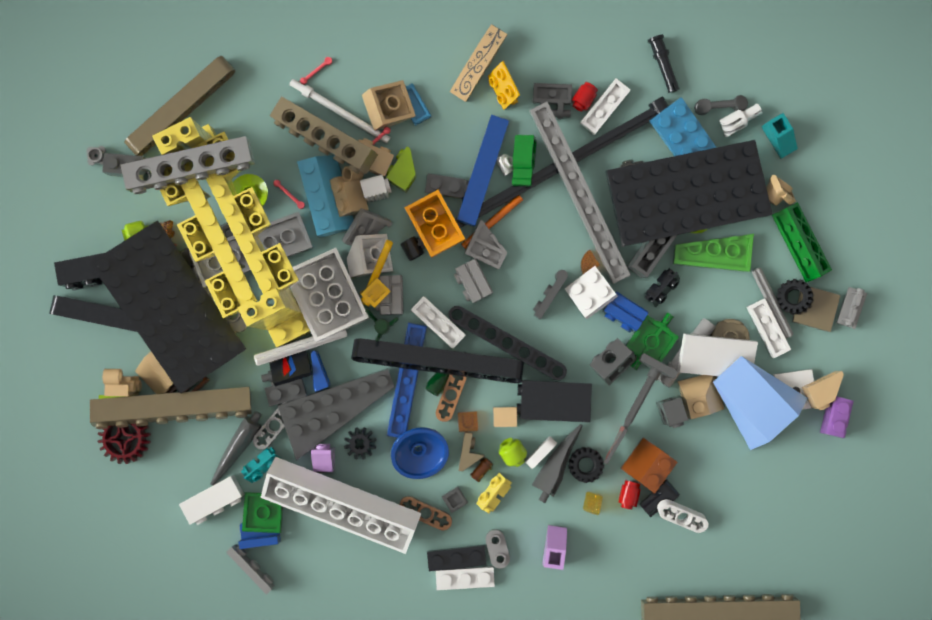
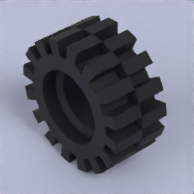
(786, 288)
(586, 476)

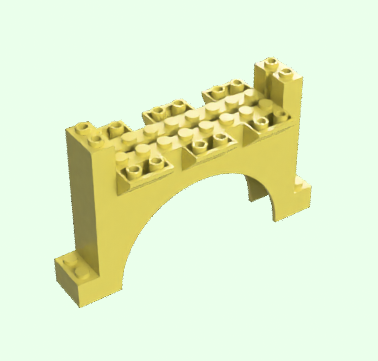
(246, 221)

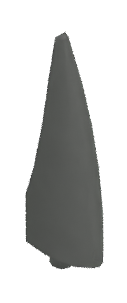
(238, 444)
(553, 470)

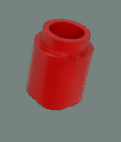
(584, 97)
(629, 494)

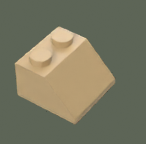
(388, 105)
(154, 375)

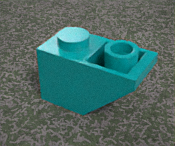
(781, 135)

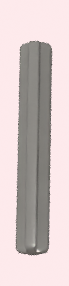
(772, 302)

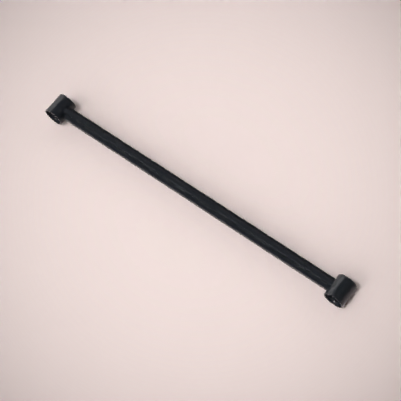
(414, 247)

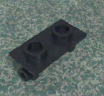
(659, 294)

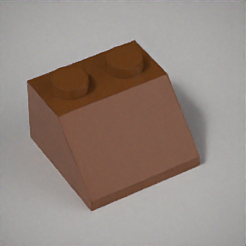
(649, 465)

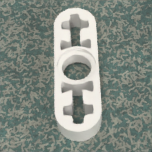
(678, 509)

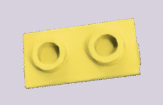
(498, 485)

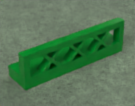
(800, 243)

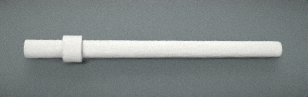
(309, 92)

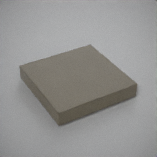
(821, 312)

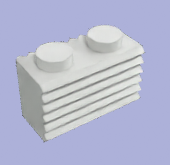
(375, 188)

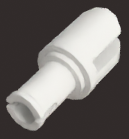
(739, 119)

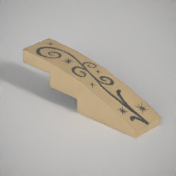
(478, 62)

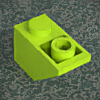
(403, 172)

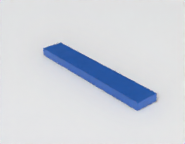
(482, 170)
(405, 386)

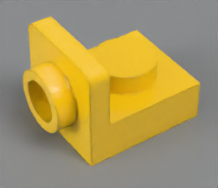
(374, 293)

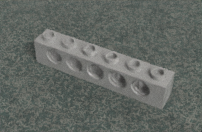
(134, 171)

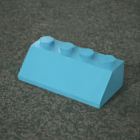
(316, 178)

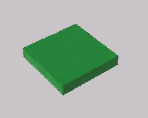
(261, 514)

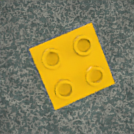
(503, 86)

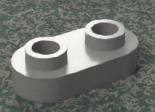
(497, 549)

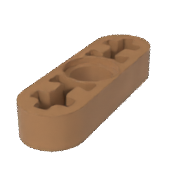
(441, 406)
(436, 524)

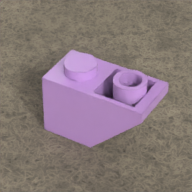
(323, 458)
(555, 547)

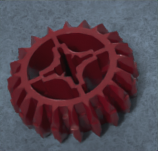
(124, 445)

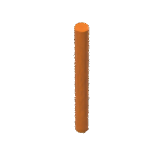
(497, 217)

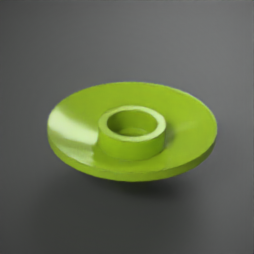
(250, 180)

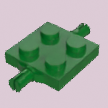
(653, 339)

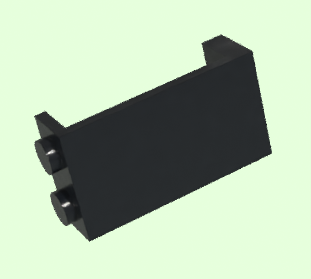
(554, 401)

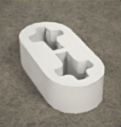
(541, 452)

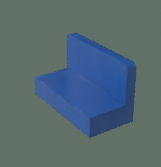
(257, 539)

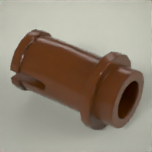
(483, 467)

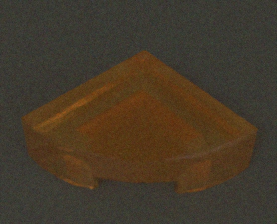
(588, 261)

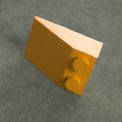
(434, 223)

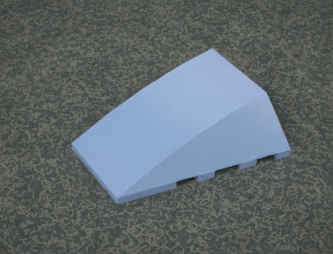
(758, 401)

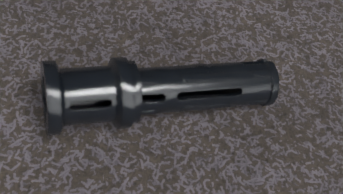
(661, 55)

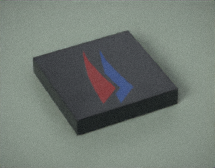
(290, 368)

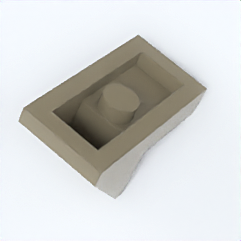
(468, 458)

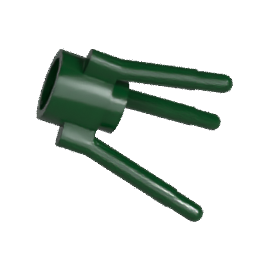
(381, 326)

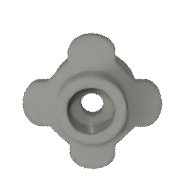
(92, 151)

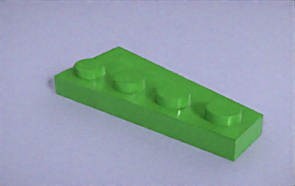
(724, 253)

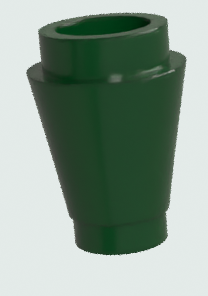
(437, 383)

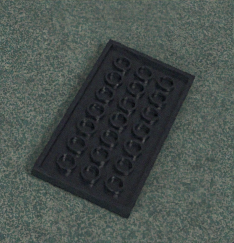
(688, 193)
(168, 306)

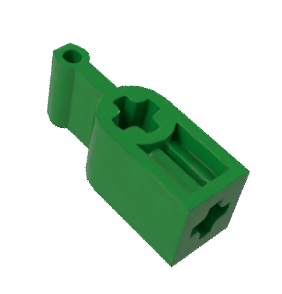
(524, 159)

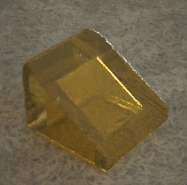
(592, 503)

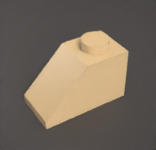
(823, 390)

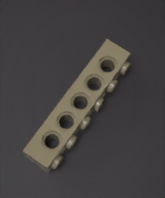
(286, 110)

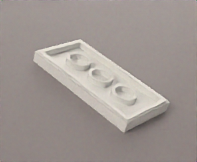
(713, 354)

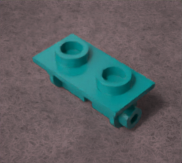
(254, 471)

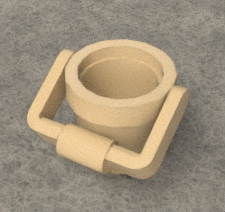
(779, 190)

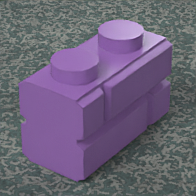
(837, 417)

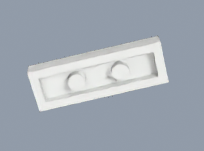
(605, 106)
(438, 322)
(768, 328)
(465, 578)

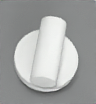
(505, 163)

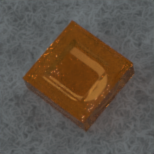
(467, 421)

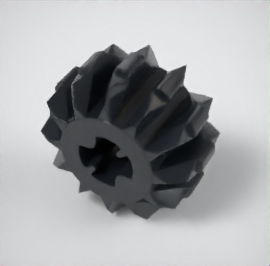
(353, 443)

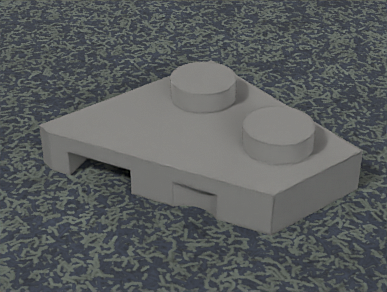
(365, 224)
(486, 247)

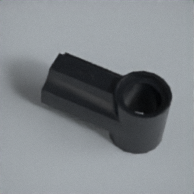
(665, 491)

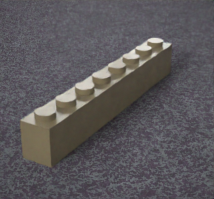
(170, 407)
(727, 608)

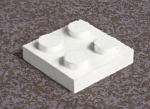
(591, 292)

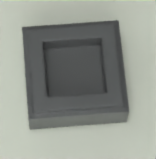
(454, 499)

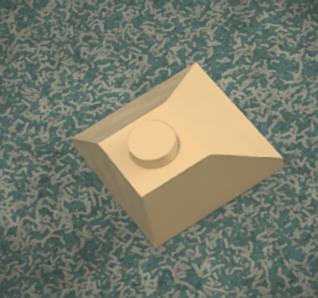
(700, 396)

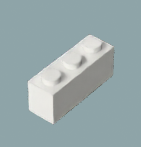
(212, 500)

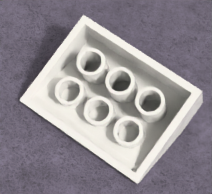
(327, 295)

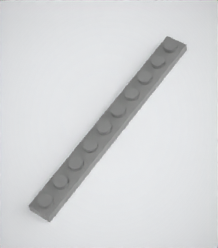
(579, 192)

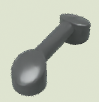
(703, 106)

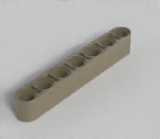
(180, 105)

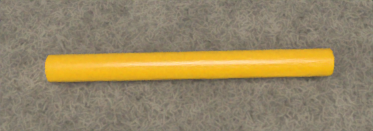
(380, 262)

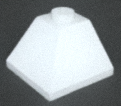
(365, 254)

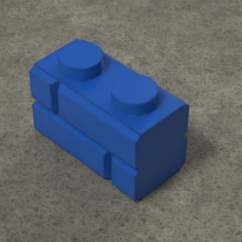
(625, 312)

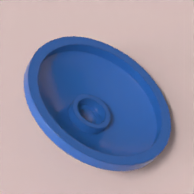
(420, 461)

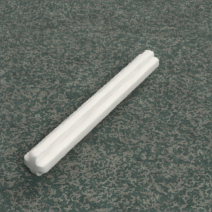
(293, 348)

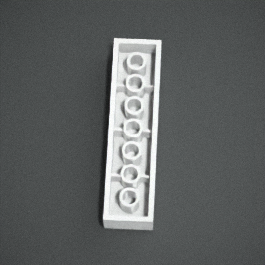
(340, 505)

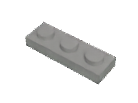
(251, 568)

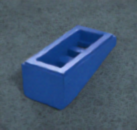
(320, 377)

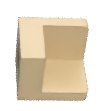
(505, 416)

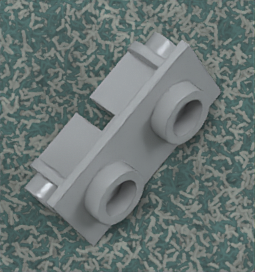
(852, 307)

